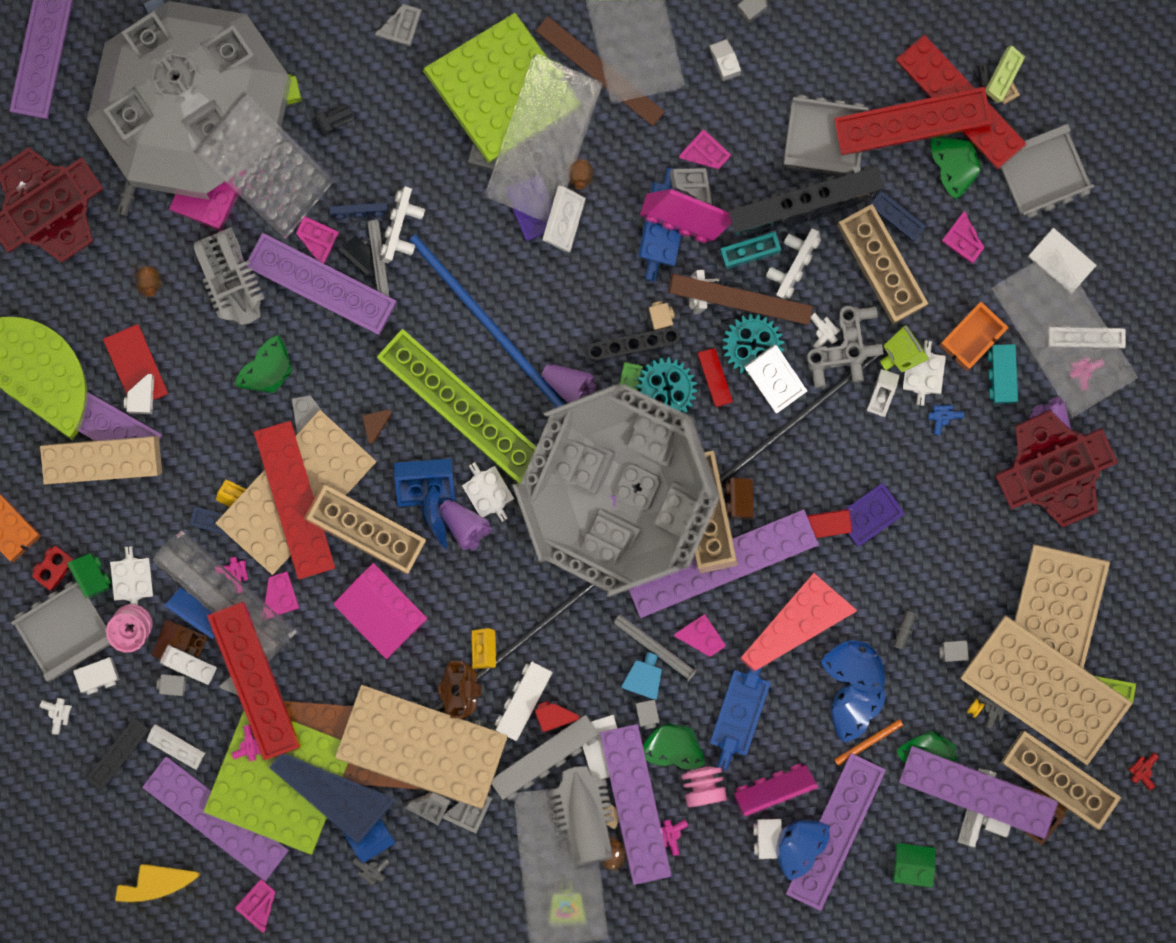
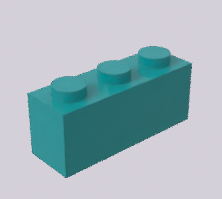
(750, 250)
(1003, 374)

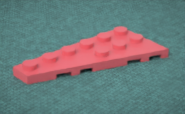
(804, 616)

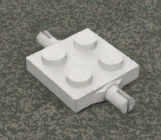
(927, 376)
(488, 492)
(131, 578)

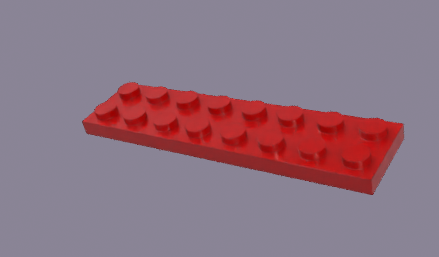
(938, 78)
(913, 121)
(293, 498)
(254, 680)

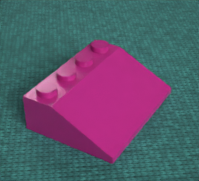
(207, 212)
(685, 215)
(380, 611)
(775, 790)

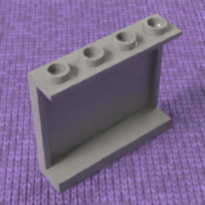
(813, 137)
(1046, 173)
(62, 631)

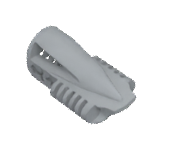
(231, 280)
(584, 815)

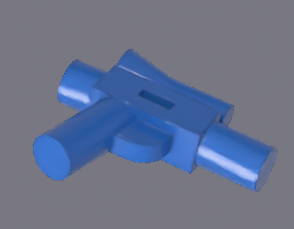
(942, 416)

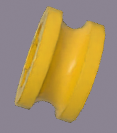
(975, 708)

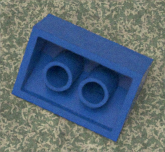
(417, 477)
(191, 610)

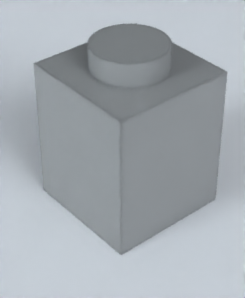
(752, 9)
(954, 651)
(171, 685)
(647, 714)

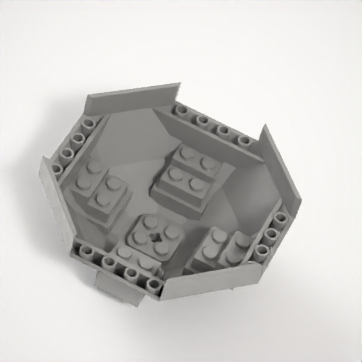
(159, 122)
(603, 450)

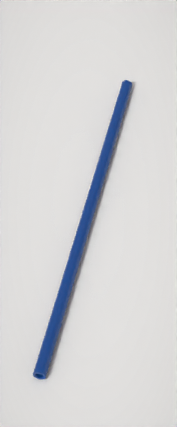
(486, 321)

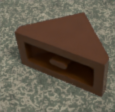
(375, 423)

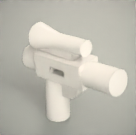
(825, 331)
(57, 713)

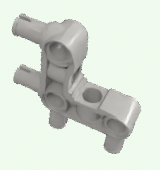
(840, 355)

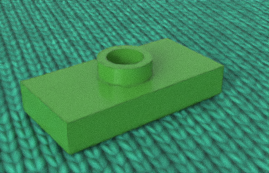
(630, 374)

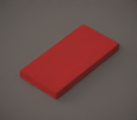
(134, 360)

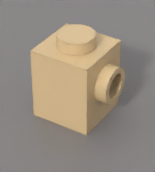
(661, 315)

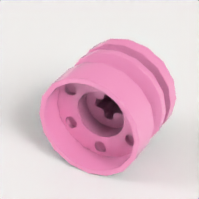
(123, 636)
(704, 786)

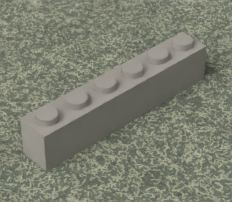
(544, 757)

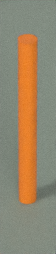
(868, 742)

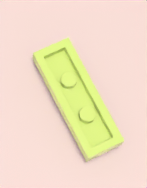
(1004, 74)

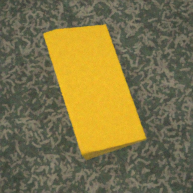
(229, 493)
(483, 648)

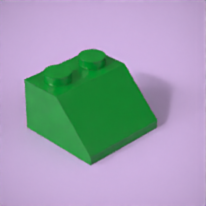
(90, 576)
(914, 865)

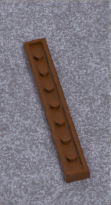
(592, 66)
(740, 299)

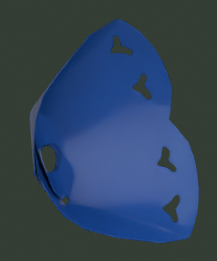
(433, 517)
(856, 665)
(854, 710)
(801, 846)

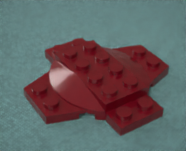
(46, 205)
(1056, 468)

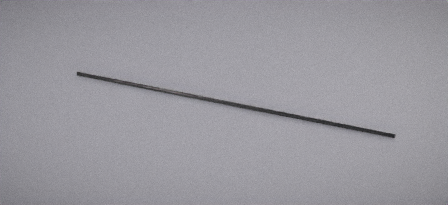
(726, 476)

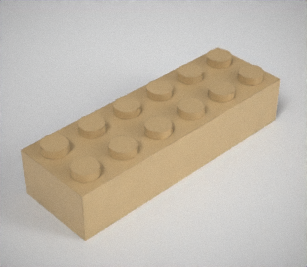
(882, 264)
(101, 459)
(364, 529)
(716, 546)
(1060, 780)

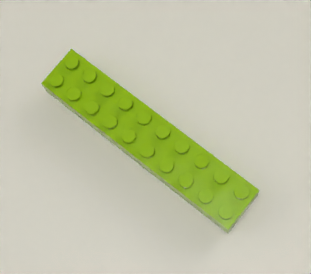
(458, 404)

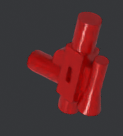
(1142, 770)

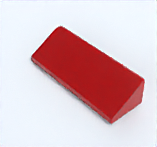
(714, 377)
(831, 523)

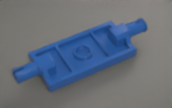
(657, 243)
(739, 714)

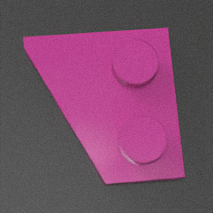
(317, 238)
(964, 239)
(701, 636)

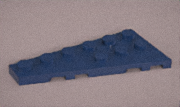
(342, 801)

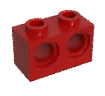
(57, 571)

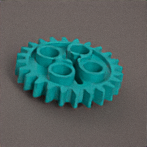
(755, 327)
(683, 383)

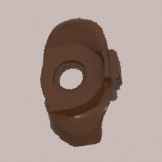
(463, 675)

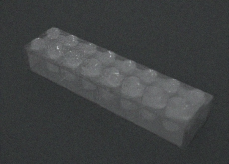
(220, 589)

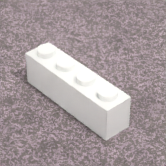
(525, 698)

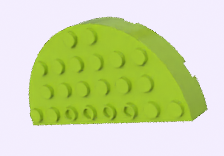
(42, 374)

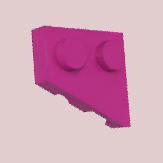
(706, 151)
(280, 594)
(257, 904)

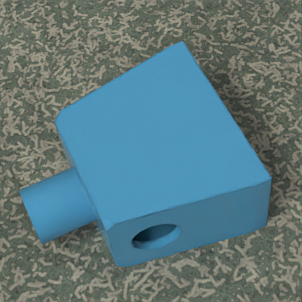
(644, 677)

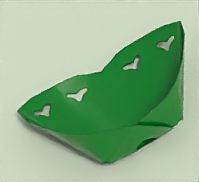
(958, 161)
(268, 371)
(932, 743)
(676, 744)

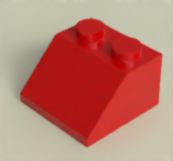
(554, 716)

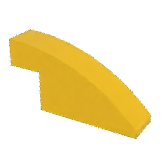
(155, 883)

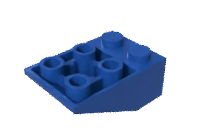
(373, 843)

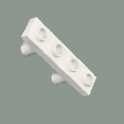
(392, 233)
(803, 258)

